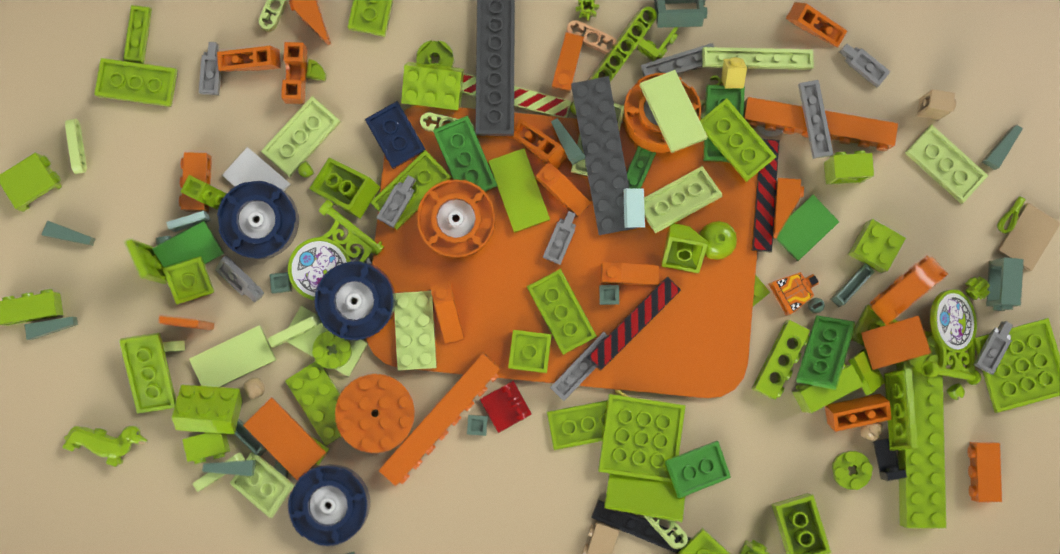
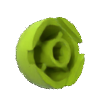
(720, 238)

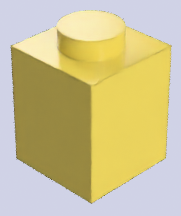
(733, 73)

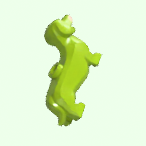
(103, 444)

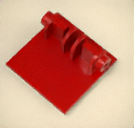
(505, 406)

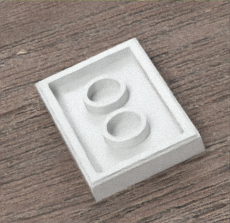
(250, 168)

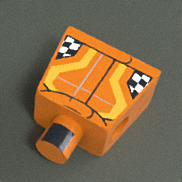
(793, 291)

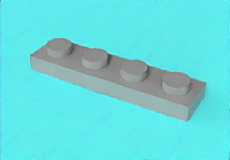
(680, 62)
(815, 119)
(576, 372)

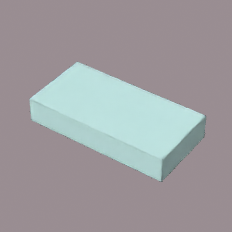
(634, 208)
(187, 221)

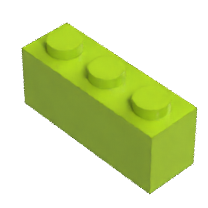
(30, 307)

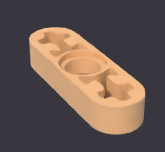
(607, 38)

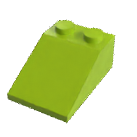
(345, 187)

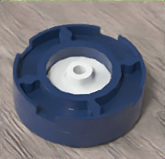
(239, 217)
(336, 304)
(310, 508)

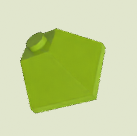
(684, 249)

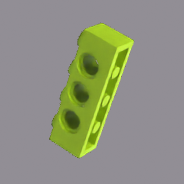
(800, 336)

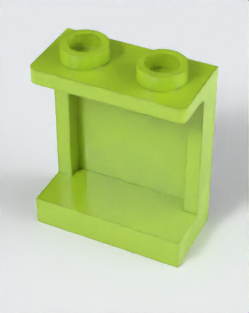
(29, 180)

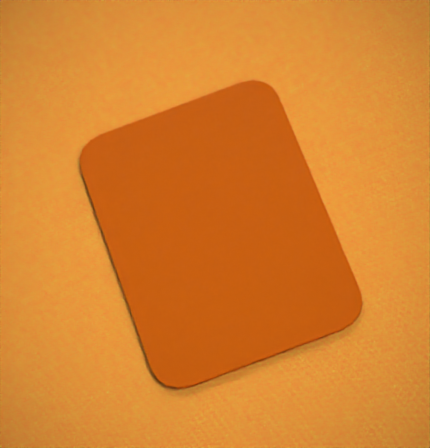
(687, 349)

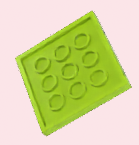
(1028, 368)
(640, 437)

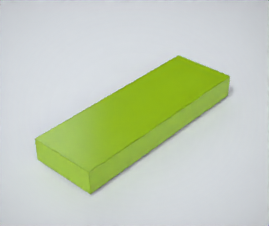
(137, 34)

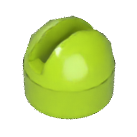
(305, 170)
(955, 391)

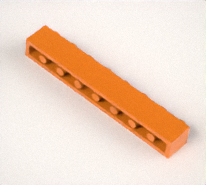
(841, 126)
(439, 419)

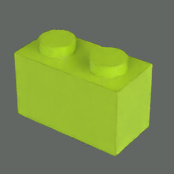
(204, 446)

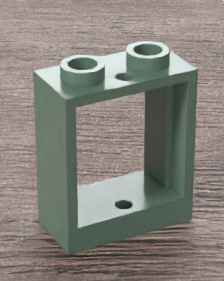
(680, 17)
(1005, 283)

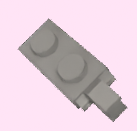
(865, 64)
(209, 74)
(397, 202)
(560, 239)
(238, 279)
(994, 348)

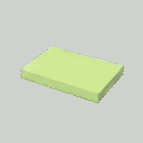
(264, 489)

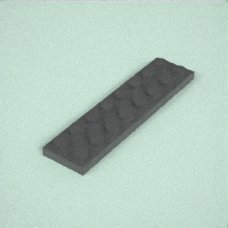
(495, 68)
(603, 152)

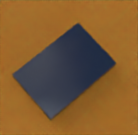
(395, 134)

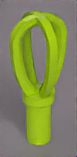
(1015, 210)

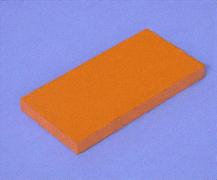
(284, 438)

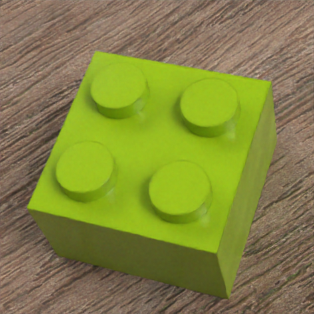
(849, 167)
(877, 246)

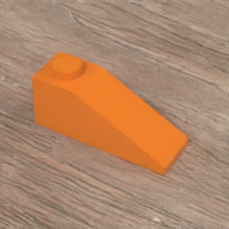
(310, 13)
(816, 23)
(249, 59)
(567, 62)
(539, 144)
(562, 189)
(787, 197)
(629, 273)
(447, 312)

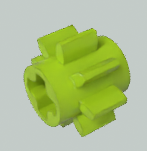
(588, 12)
(977, 288)

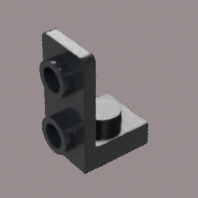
(887, 461)

